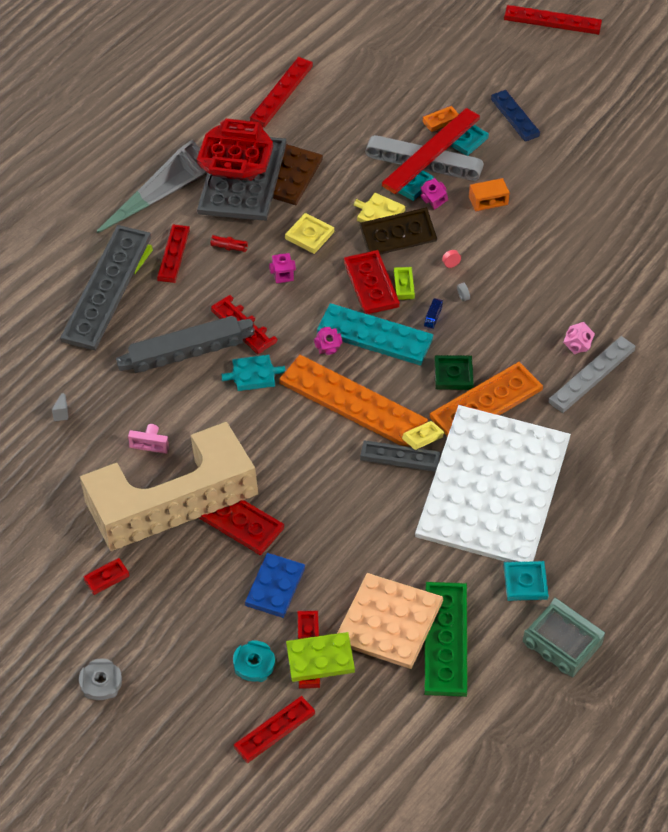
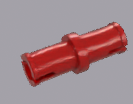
(229, 243)

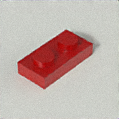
(106, 576)

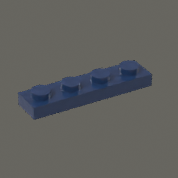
(515, 115)

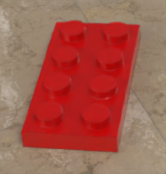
(371, 282)
(245, 525)

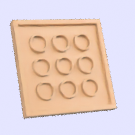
(390, 620)

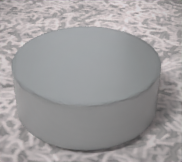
(463, 292)

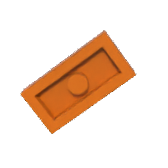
(440, 118)

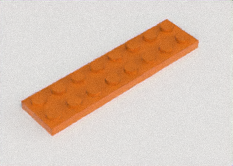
(351, 400)

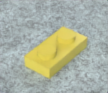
(423, 435)

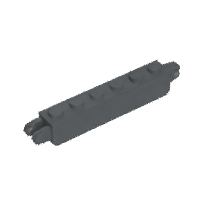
(185, 344)

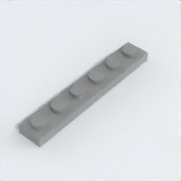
(591, 374)

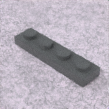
(400, 456)

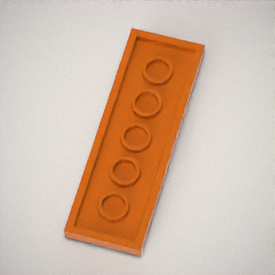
(492, 396)

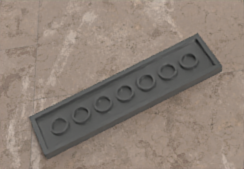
(105, 287)

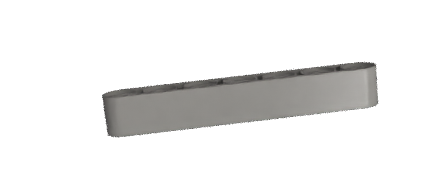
(446, 163)

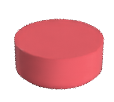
(451, 258)

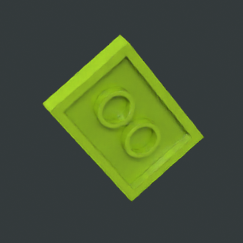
(320, 656)

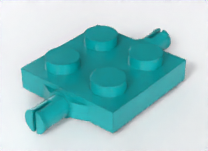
(253, 372)

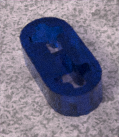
(433, 313)

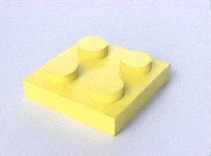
(309, 233)

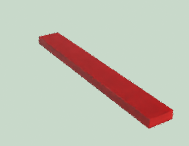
(430, 151)

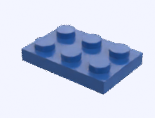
(275, 585)

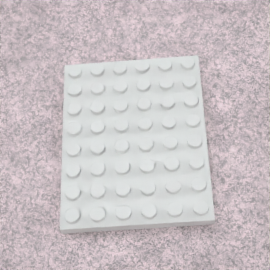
(493, 486)

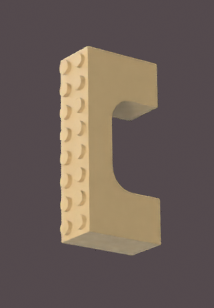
(132, 513)

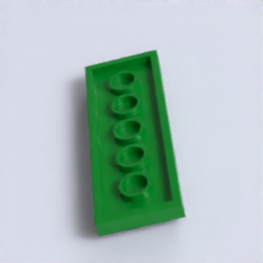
(447, 642)

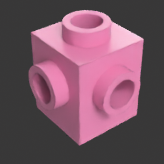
(579, 338)

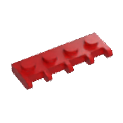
(257, 342)

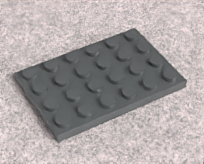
(241, 197)

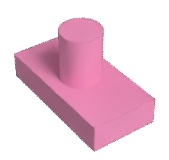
(149, 440)

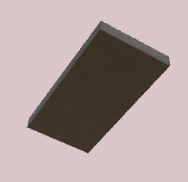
(398, 231)

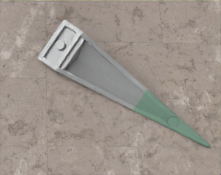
(172, 176)

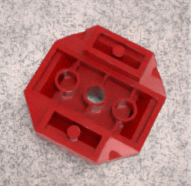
(235, 150)

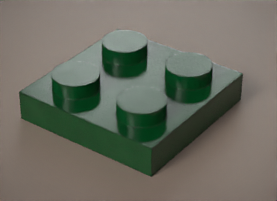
(453, 372)

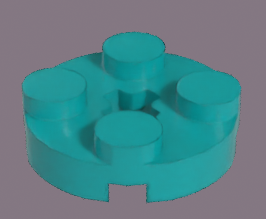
(254, 672)

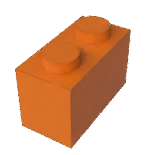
(489, 194)

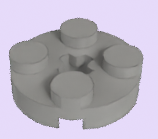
(103, 690)

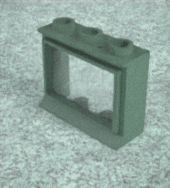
(563, 637)

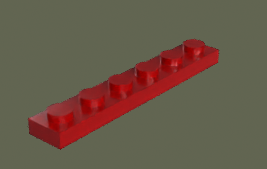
(552, 19)
(281, 91)

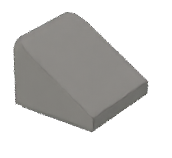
(60, 409)

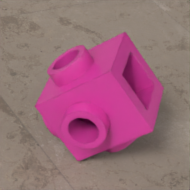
(434, 193)
(282, 268)
(323, 345)

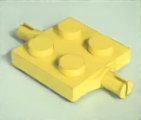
(378, 207)

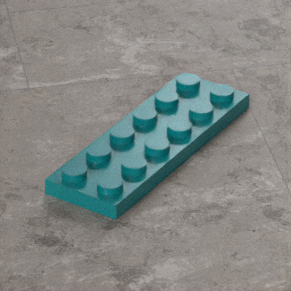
(378, 334)

